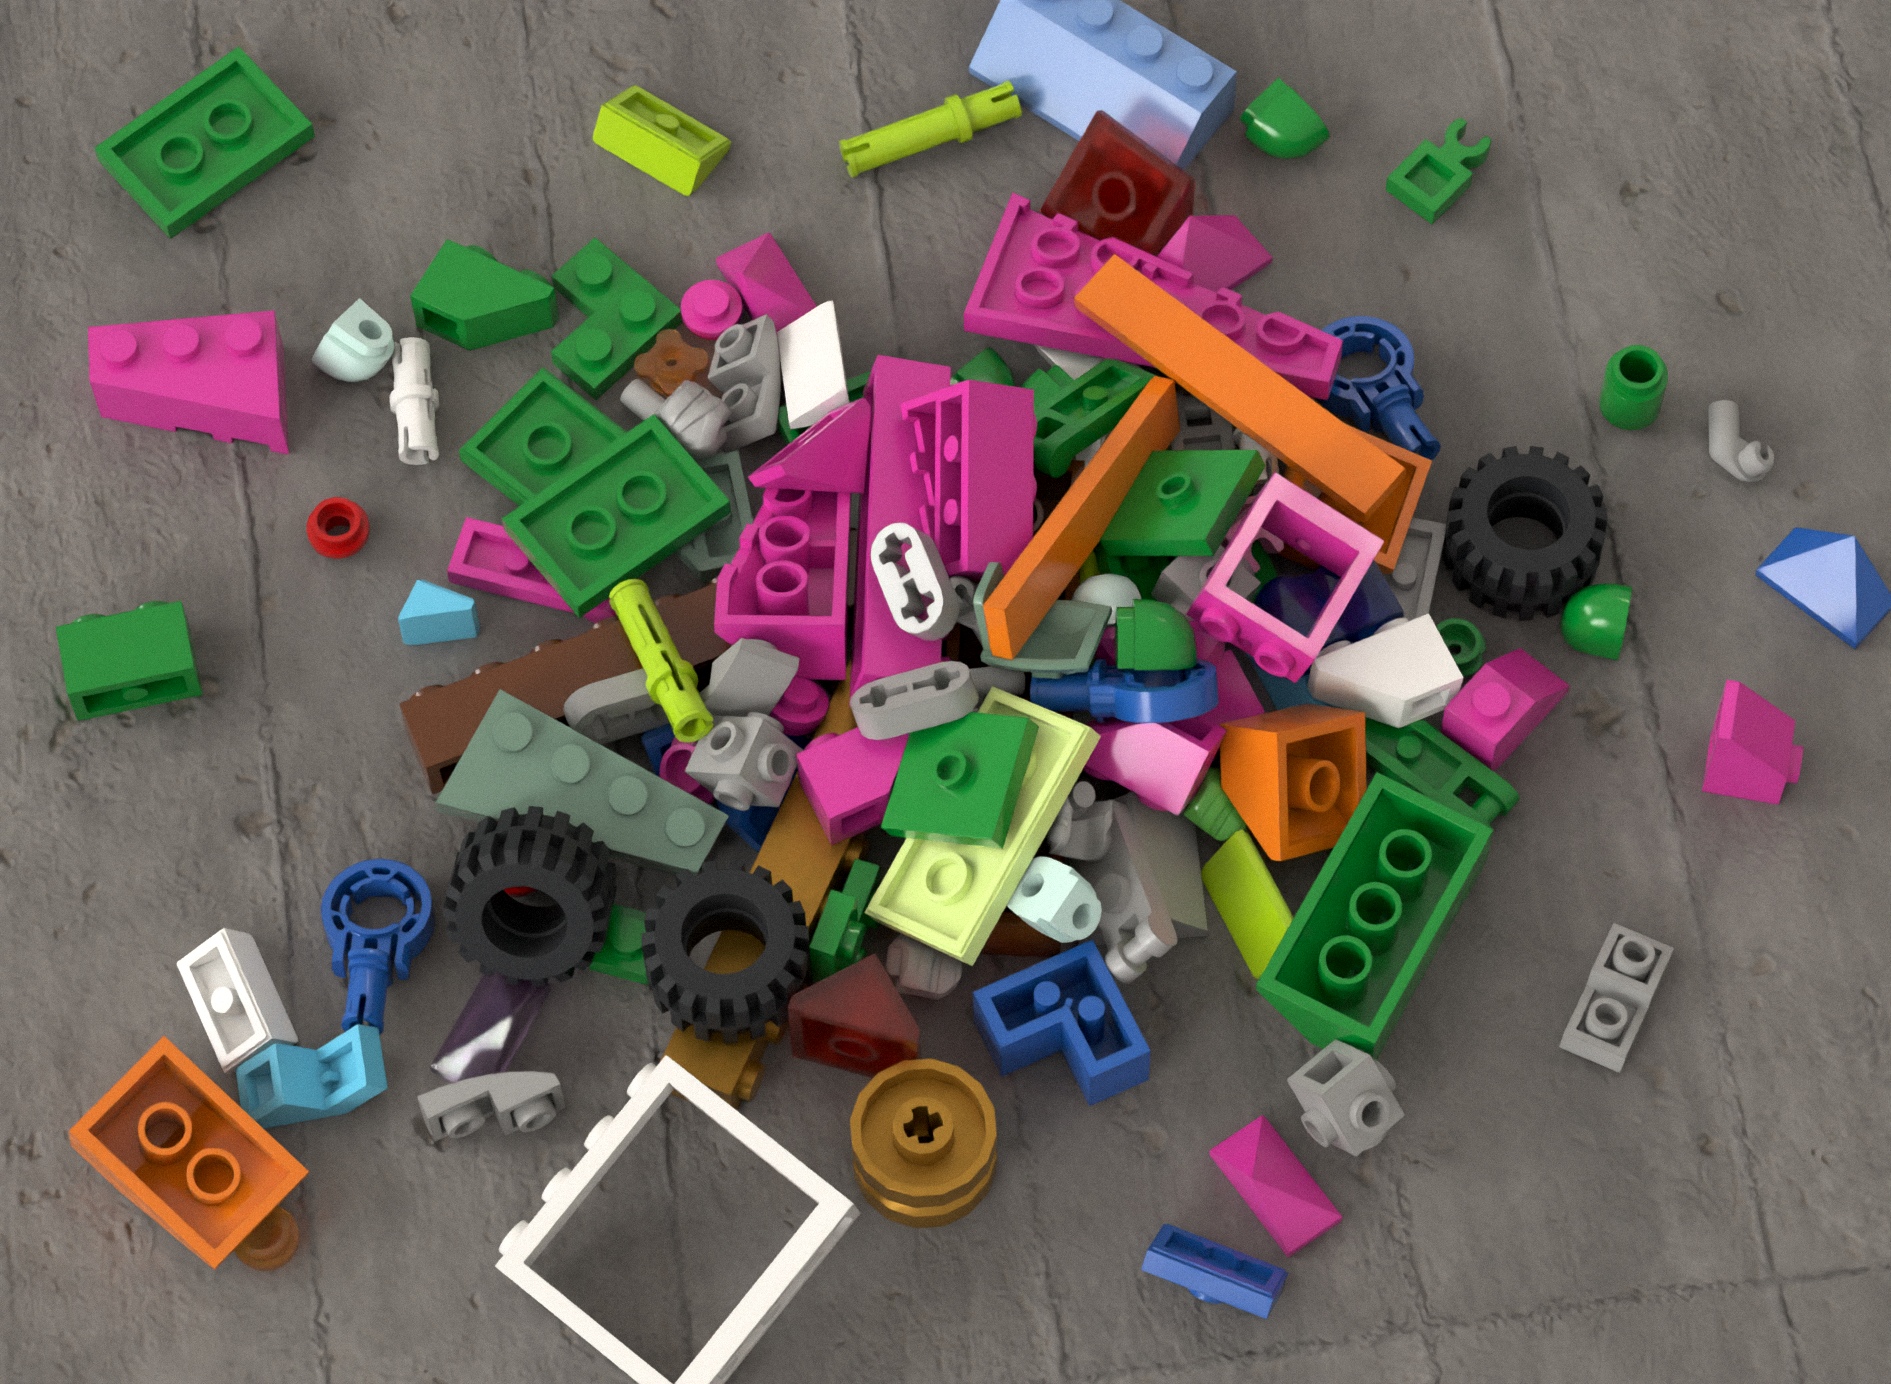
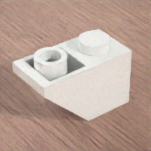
(1390, 676)

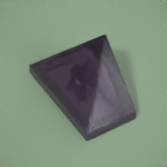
(489, 1028)

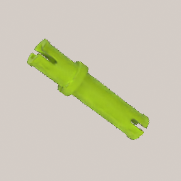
(931, 128)
(669, 678)

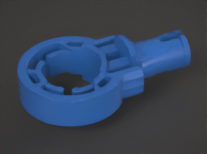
(1384, 398)
(1131, 693)
(374, 950)

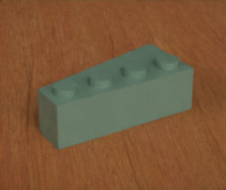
(536, 761)

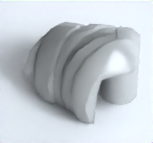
(695, 419)
(1081, 825)
(921, 969)

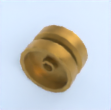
(958, 1134)

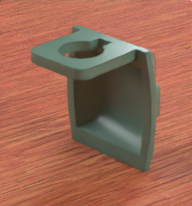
(1060, 643)

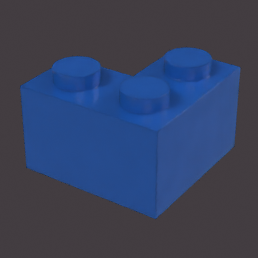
(1066, 1008)

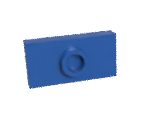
(1214, 1271)

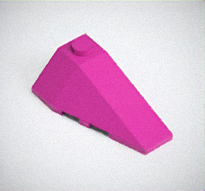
(792, 580)

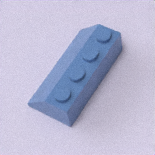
(1109, 58)

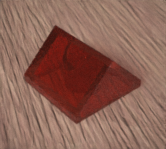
(1122, 188)
(853, 1021)

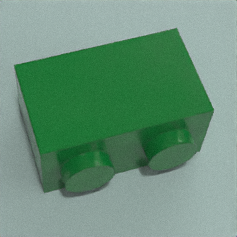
(128, 659)

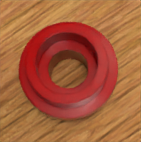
(333, 513)

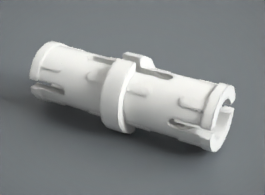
(414, 401)

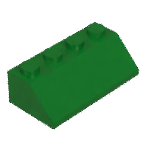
(1375, 917)

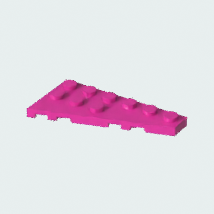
(1045, 262)

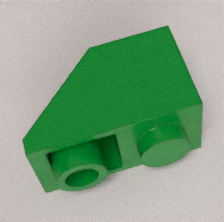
(481, 301)

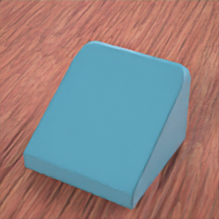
(437, 615)

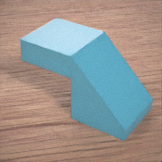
(308, 1084)

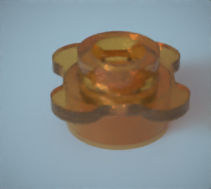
(668, 378)

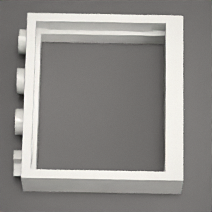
(765, 1298)

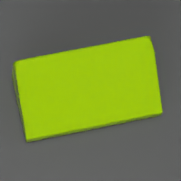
(659, 139)
(1247, 900)

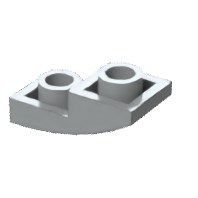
(750, 379)
(748, 679)
(1616, 997)
(516, 1098)

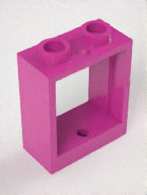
(1312, 530)

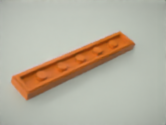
(1240, 388)
(1079, 519)

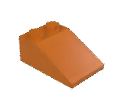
(186, 1154)

